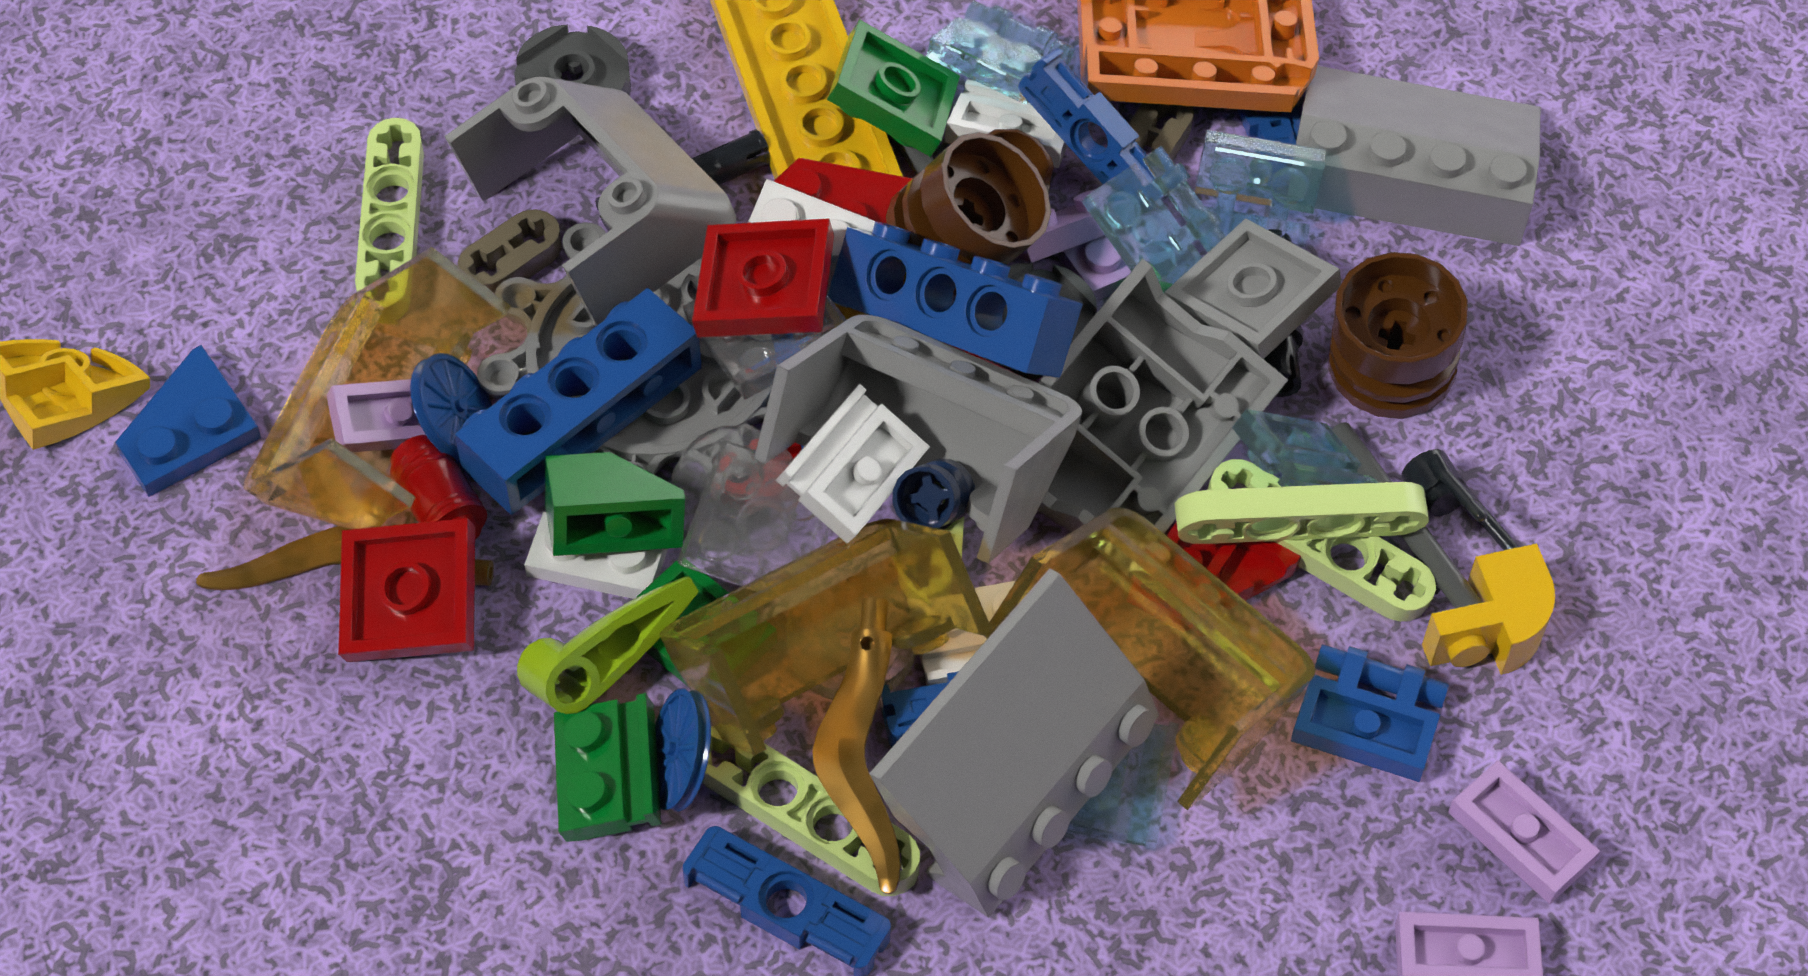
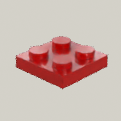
(763, 278)
(407, 590)

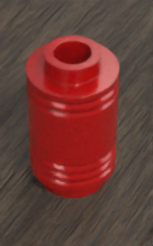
(436, 482)

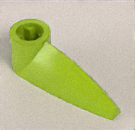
(593, 660)

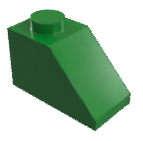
(609, 506)

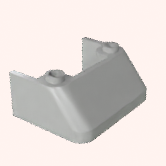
(653, 209)
(963, 407)

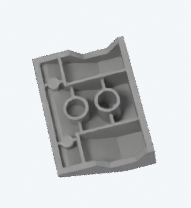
(1423, 154)
(1153, 405)
(1016, 745)

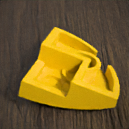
(57, 391)

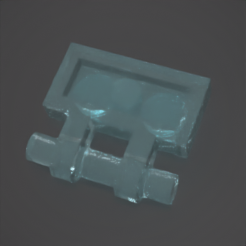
(994, 48)
(1260, 174)
(1143, 227)

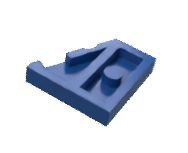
(186, 426)

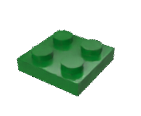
(894, 88)

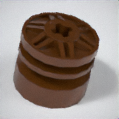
(977, 199)
(1397, 334)

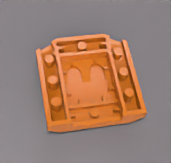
(1184, 54)

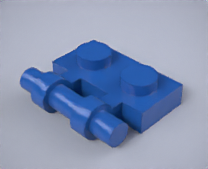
(1367, 725)

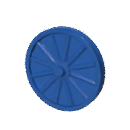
(444, 397)
(682, 747)

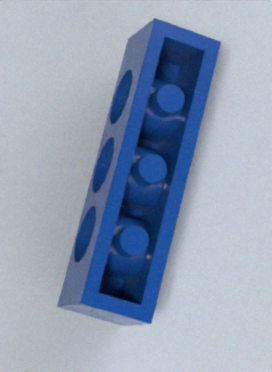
(1037, 319)
(661, 357)

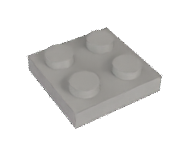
(1255, 286)

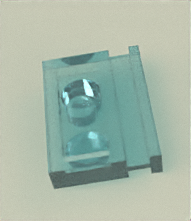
(1299, 449)
(1135, 795)

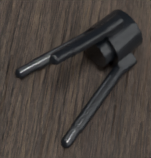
(1447, 491)

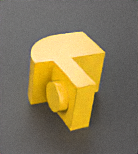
(1508, 623)

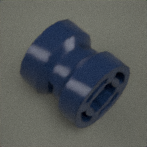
(920, 499)

